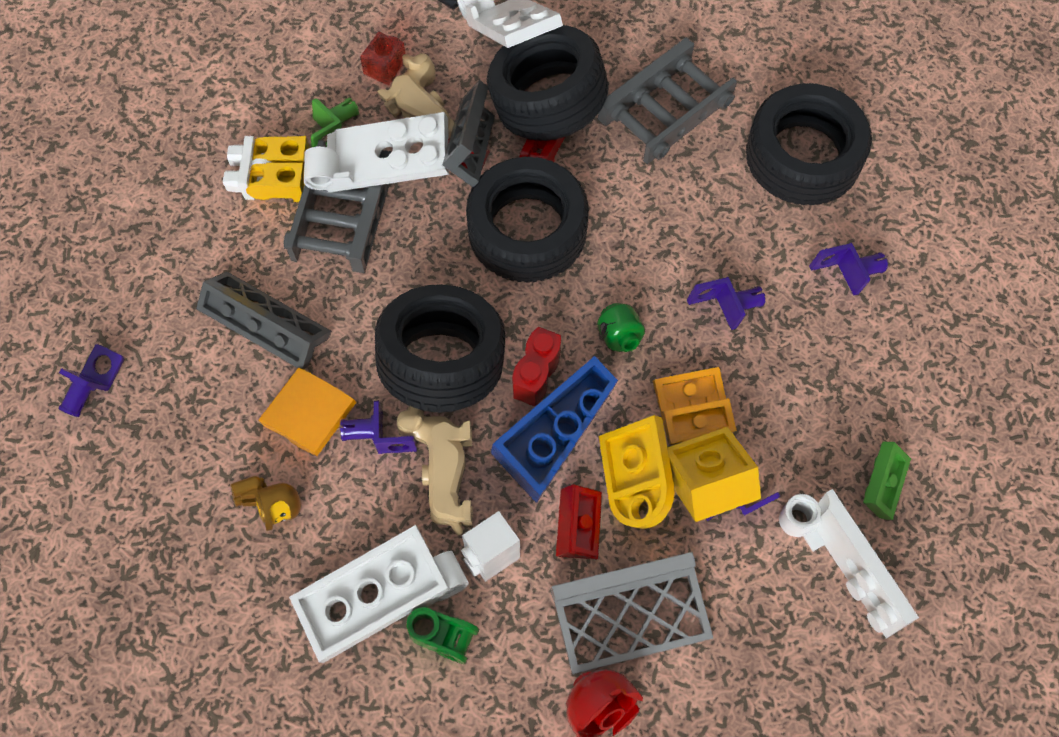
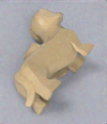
(408, 91)
(445, 464)

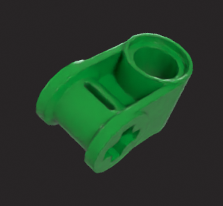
(443, 635)

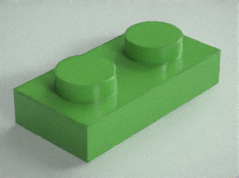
(887, 480)

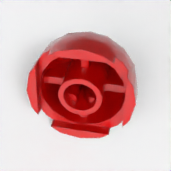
(601, 702)

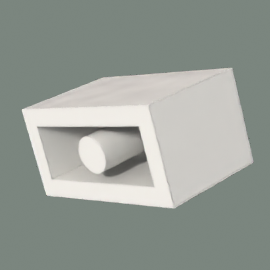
(490, 547)

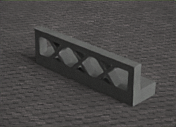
(464, 139)
(260, 321)

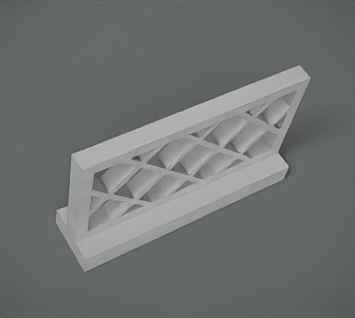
(625, 580)

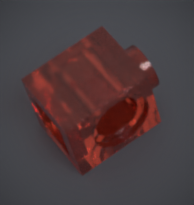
(383, 58)

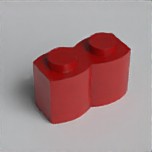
(538, 364)

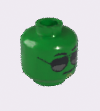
(620, 326)

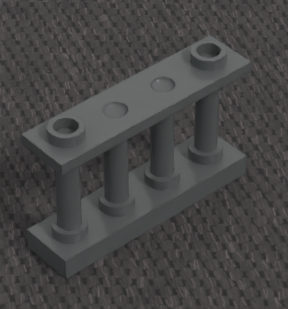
(659, 75)
(364, 224)

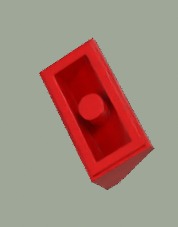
(579, 522)

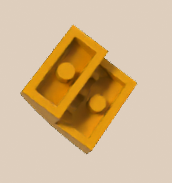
(693, 404)
(307, 411)

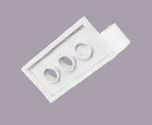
(509, 21)
(354, 152)
(867, 577)
(405, 581)

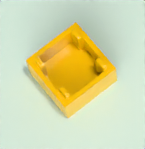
(713, 474)

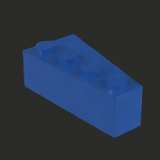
(549, 432)

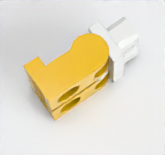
(267, 167)

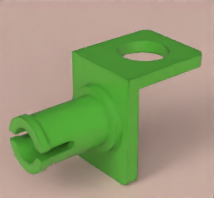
(331, 118)

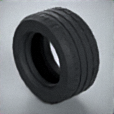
(561, 108)
(824, 111)
(535, 180)
(436, 384)

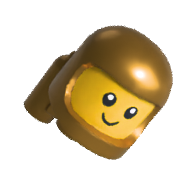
(273, 502)

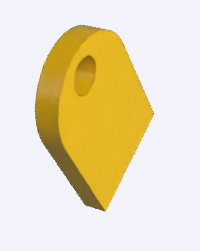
(638, 471)

